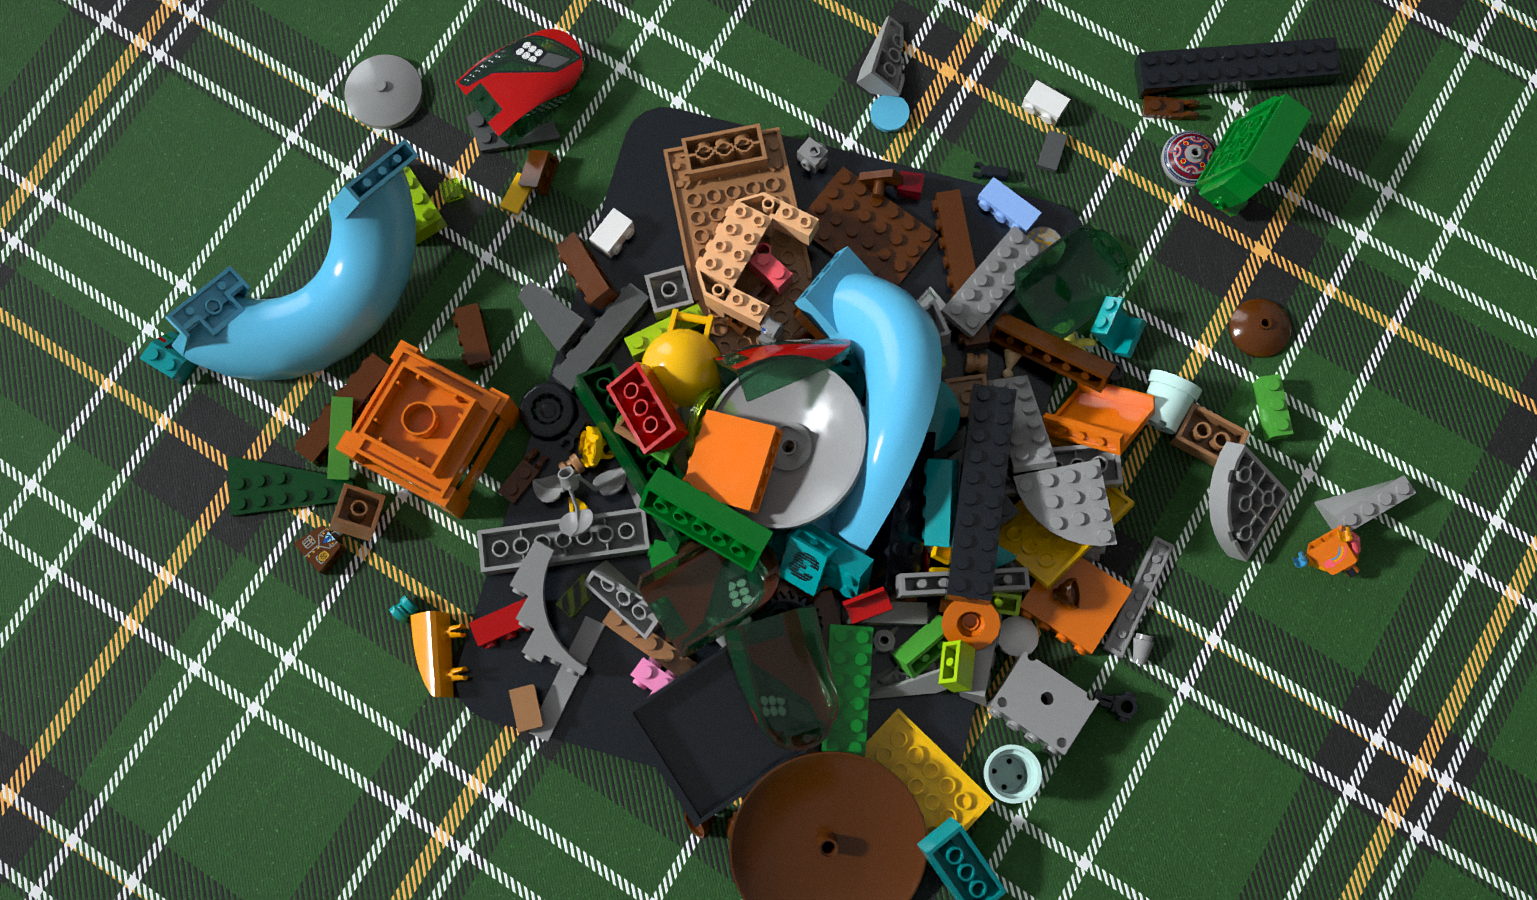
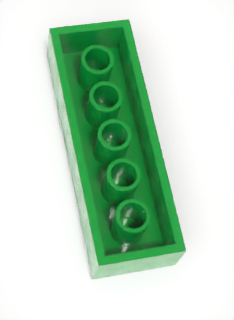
(705, 519)
(850, 662)

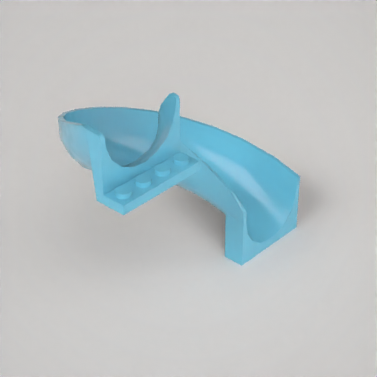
(334, 311)
(902, 374)

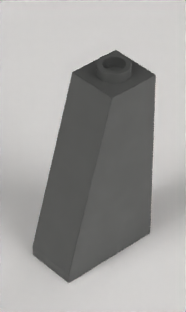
(555, 319)

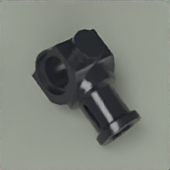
(1114, 704)

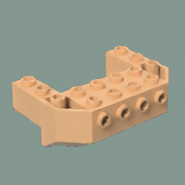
(734, 246)

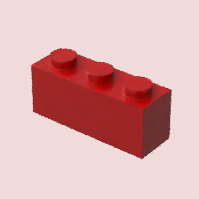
(498, 626)

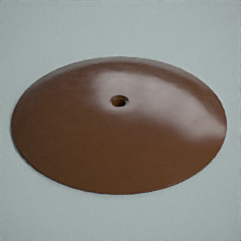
(820, 799)

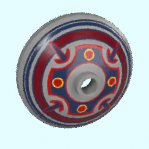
(1179, 161)

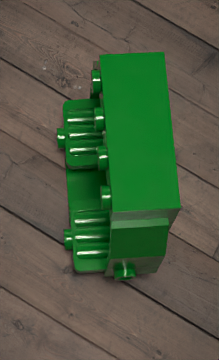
(1252, 153)

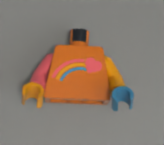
(1332, 552)

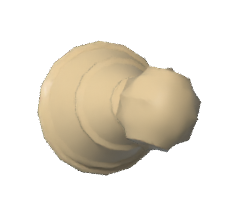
(1010, 360)

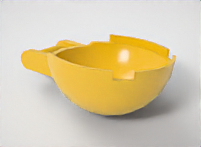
(684, 359)

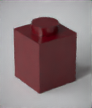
(911, 185)

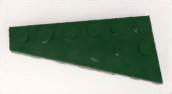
(269, 487)

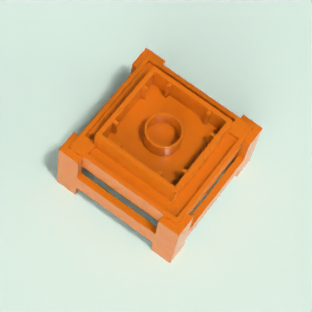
(428, 428)

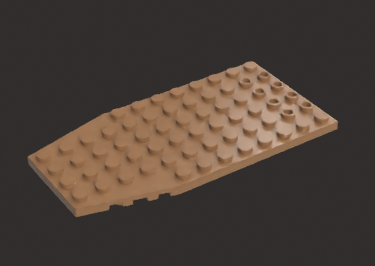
(709, 177)

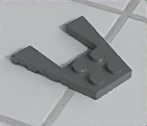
(490, 142)

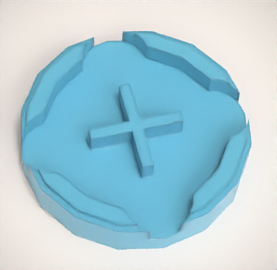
(889, 113)

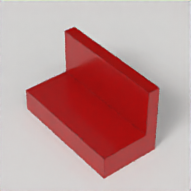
(868, 605)

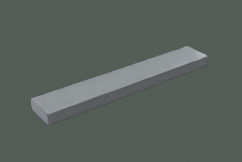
(1135, 604)
(566, 682)

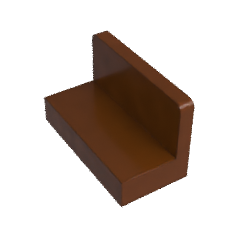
(539, 171)

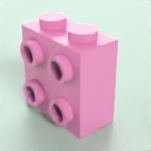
(649, 674)

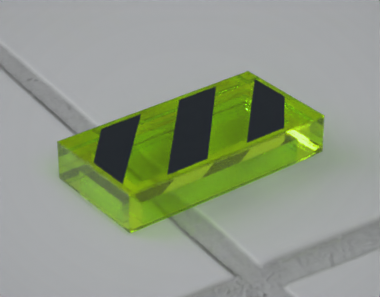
(575, 597)

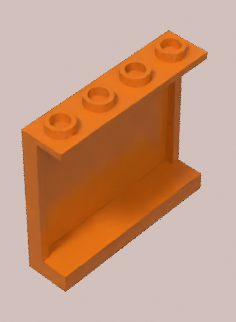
(1101, 419)
(733, 459)
(1082, 627)

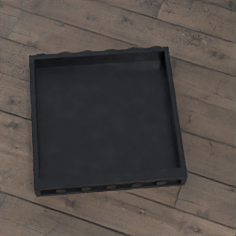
(705, 737)

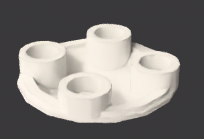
(1017, 636)

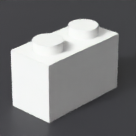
(1045, 103)
(612, 233)

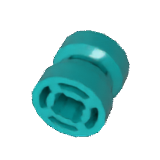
(400, 613)

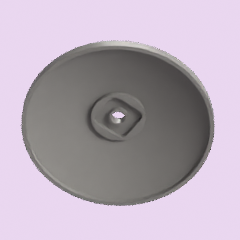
(828, 451)

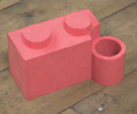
(770, 270)

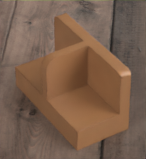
(526, 708)

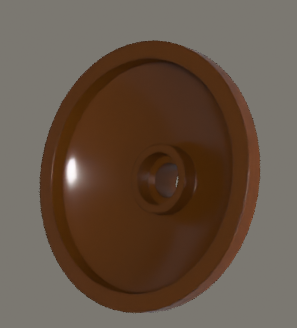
(1252, 336)

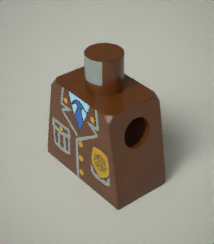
(322, 548)

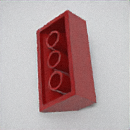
(646, 409)

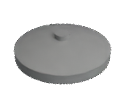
(384, 92)

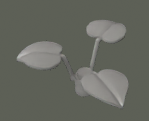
(550, 489)

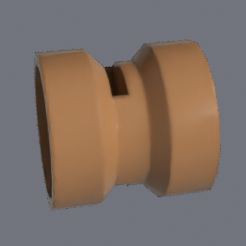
(976, 363)
(573, 459)

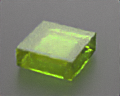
(451, 190)

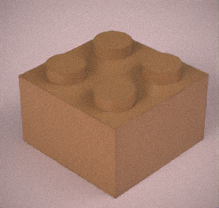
(357, 512)

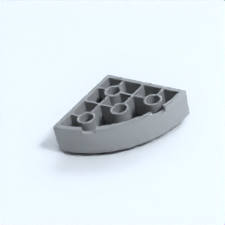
(1242, 500)
(1069, 502)

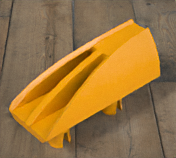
(433, 651)

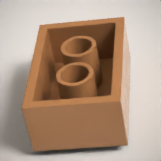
(1205, 434)

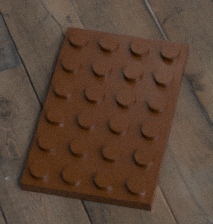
(873, 228)

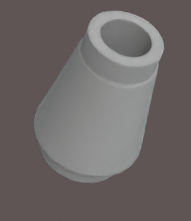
(1141, 648)

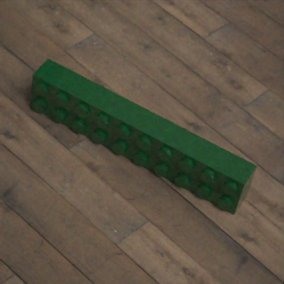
(639, 468)

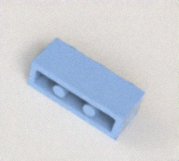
(1008, 206)

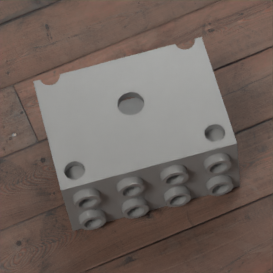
(1020, 704)

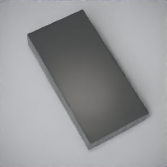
(1051, 151)

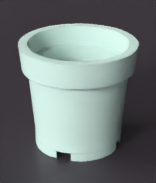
(1172, 400)
(1022, 763)

